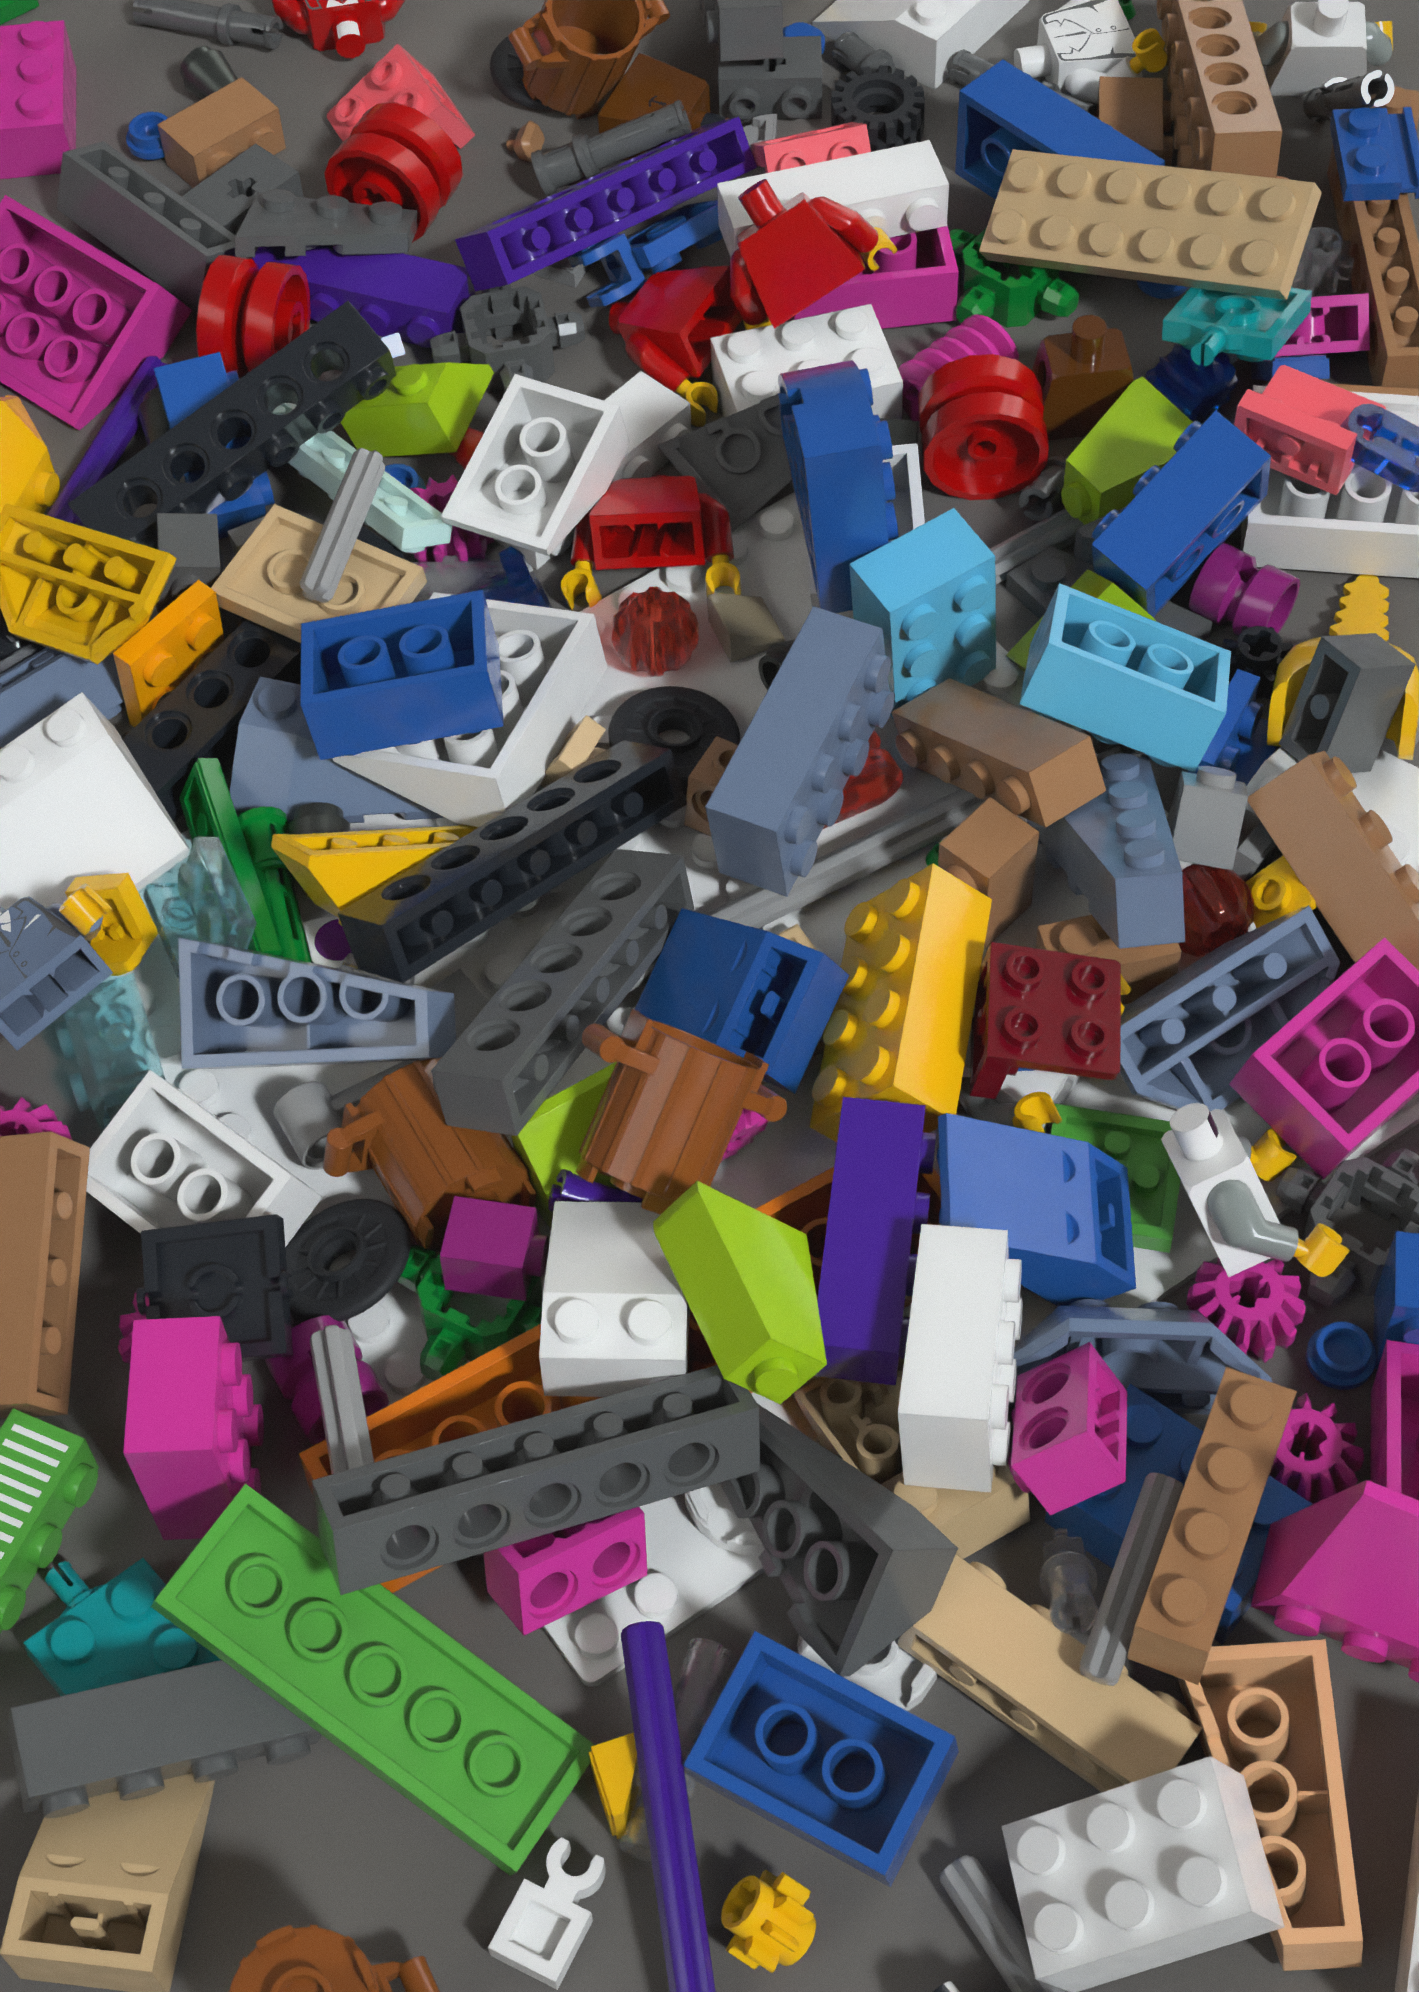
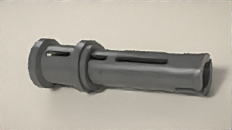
(588, 155)

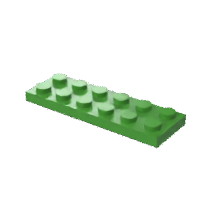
(377, 1681)

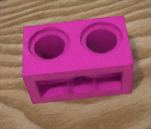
(1069, 1429)
(566, 1568)

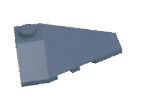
(282, 769)

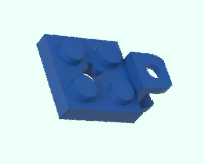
(650, 248)

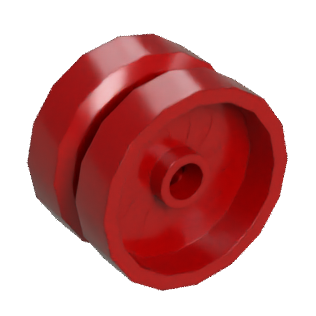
(396, 159)
(251, 310)
(982, 427)

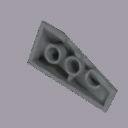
(842, 1544)

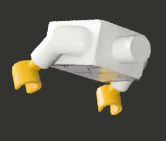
(1089, 42)

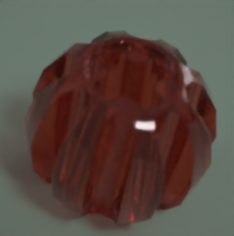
(655, 631)
(1215, 908)

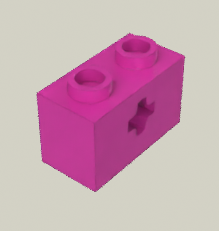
(1332, 326)

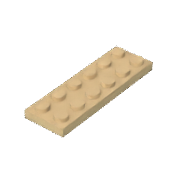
(1151, 223)

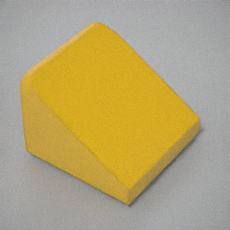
(615, 1775)

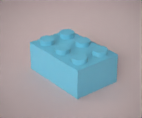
(934, 605)
(1126, 679)

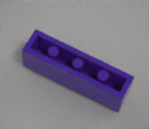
(388, 290)
(870, 1236)

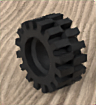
(885, 94)

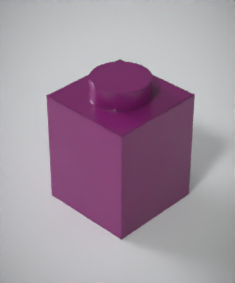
(492, 1248)

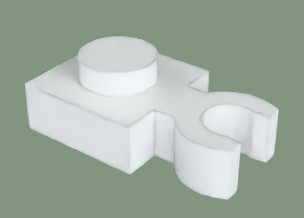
(546, 1923)

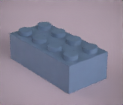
(800, 752)

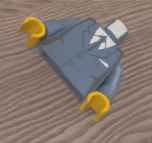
(47, 961)

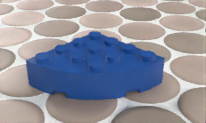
(837, 472)

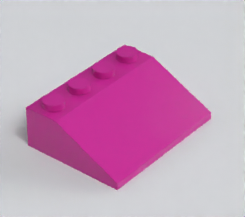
(74, 318)
(1348, 1574)

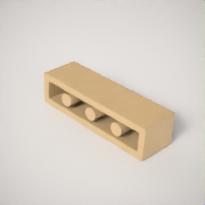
(1031, 1679)

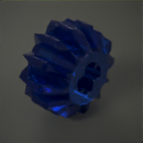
(1194, 387)

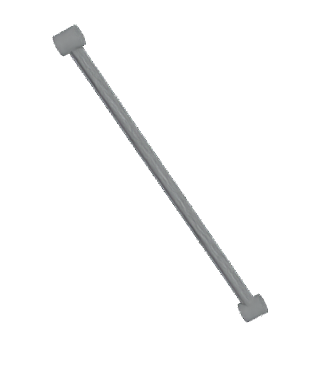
(311, 1112)

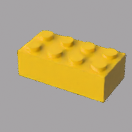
(906, 1000)

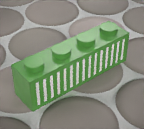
(41, 1483)

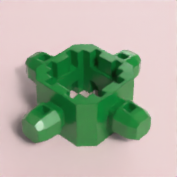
(1009, 301)
(450, 1334)

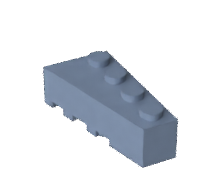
(1122, 856)
(289, 1012)

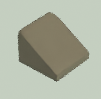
(742, 624)

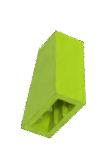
(1119, 450)
(747, 1289)

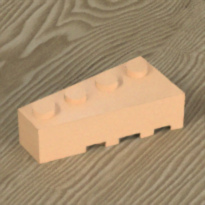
(1275, 1723)

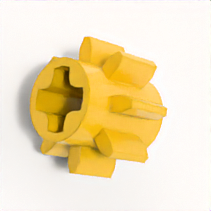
(768, 1920)

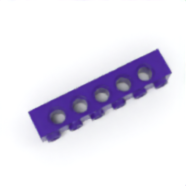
(605, 204)

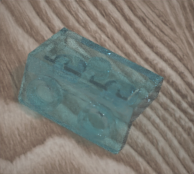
(203, 903)
(111, 1044)

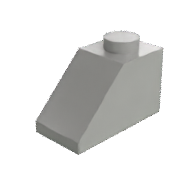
(1208, 816)

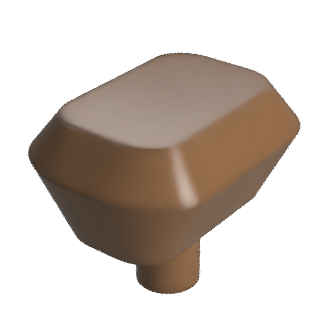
(528, 140)

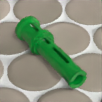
(275, 878)

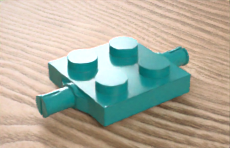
(1234, 323)
(110, 1632)

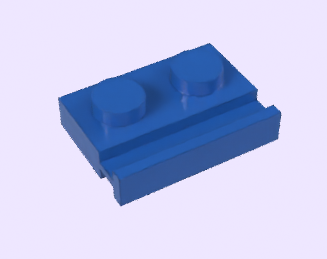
(1375, 153)

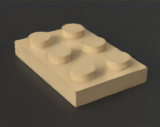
(267, 571)

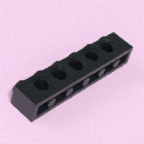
(244, 409)
(209, 703)
(511, 860)

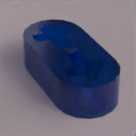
(1390, 446)

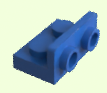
(1242, 735)

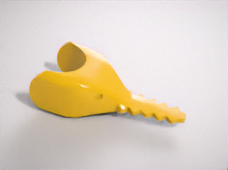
(1360, 614)

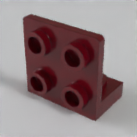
(1044, 1015)

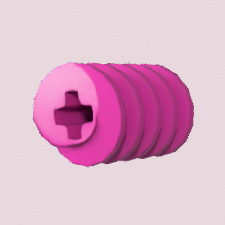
(973, 337)

